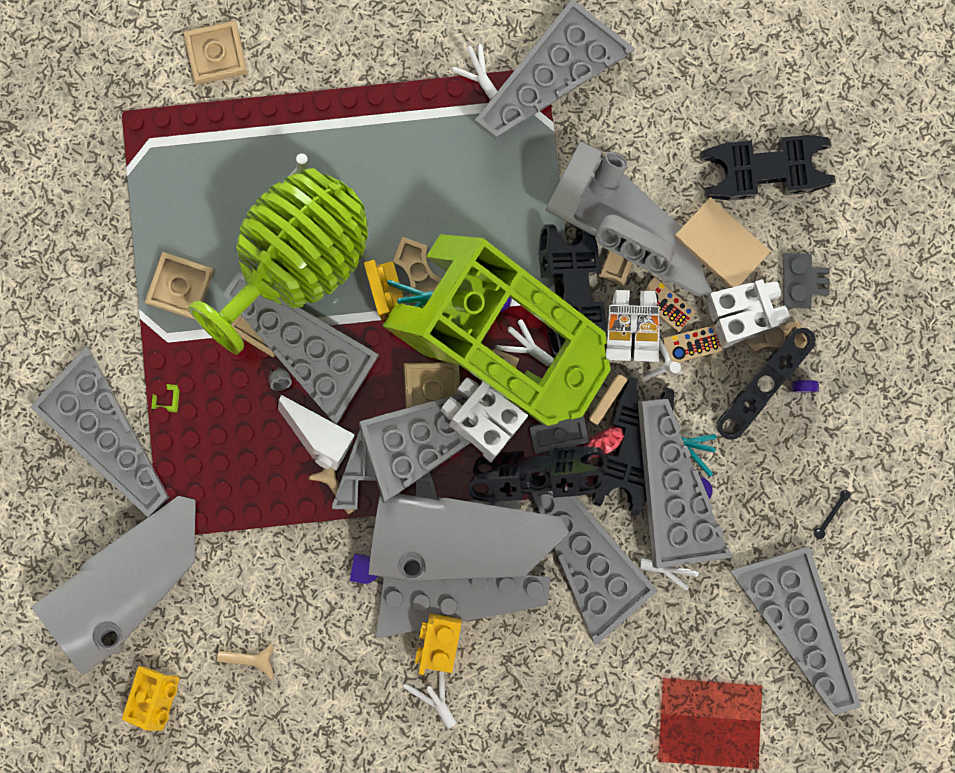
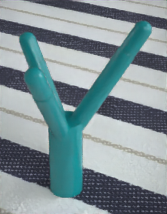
(422, 297)
(694, 443)

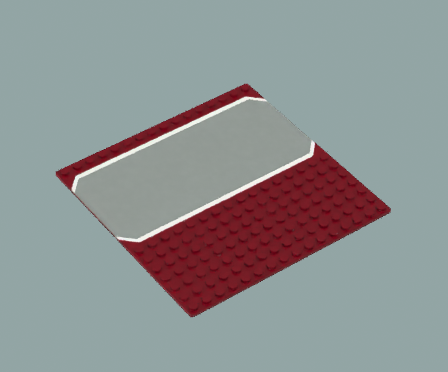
(418, 173)

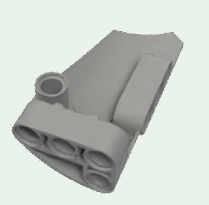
(623, 218)
(459, 539)
(120, 585)

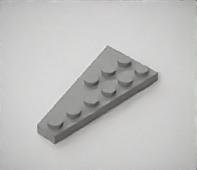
(563, 58)
(315, 353)
(93, 423)
(597, 569)
(409, 604)

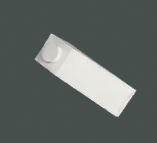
(320, 437)

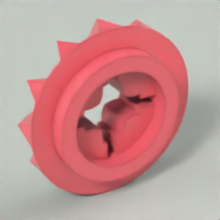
(606, 440)

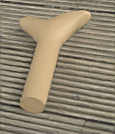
(329, 477)
(260, 660)

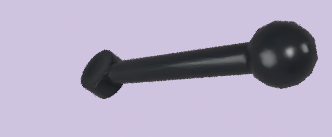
(819, 533)

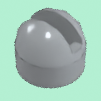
(279, 379)

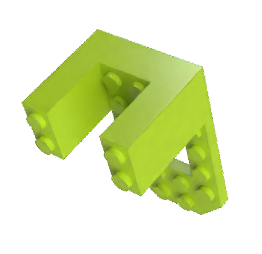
(467, 304)

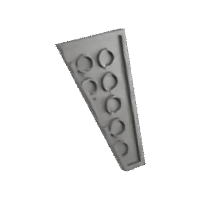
(410, 444)
(677, 502)
(796, 609)

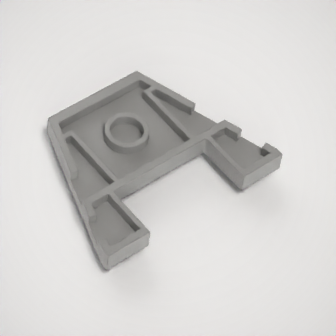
(360, 468)

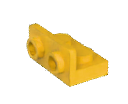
(384, 294)
(440, 643)
(150, 699)

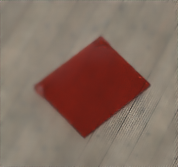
(710, 723)

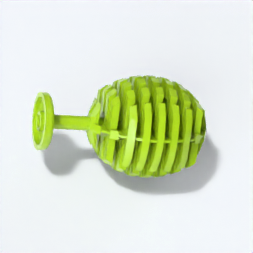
(292, 249)

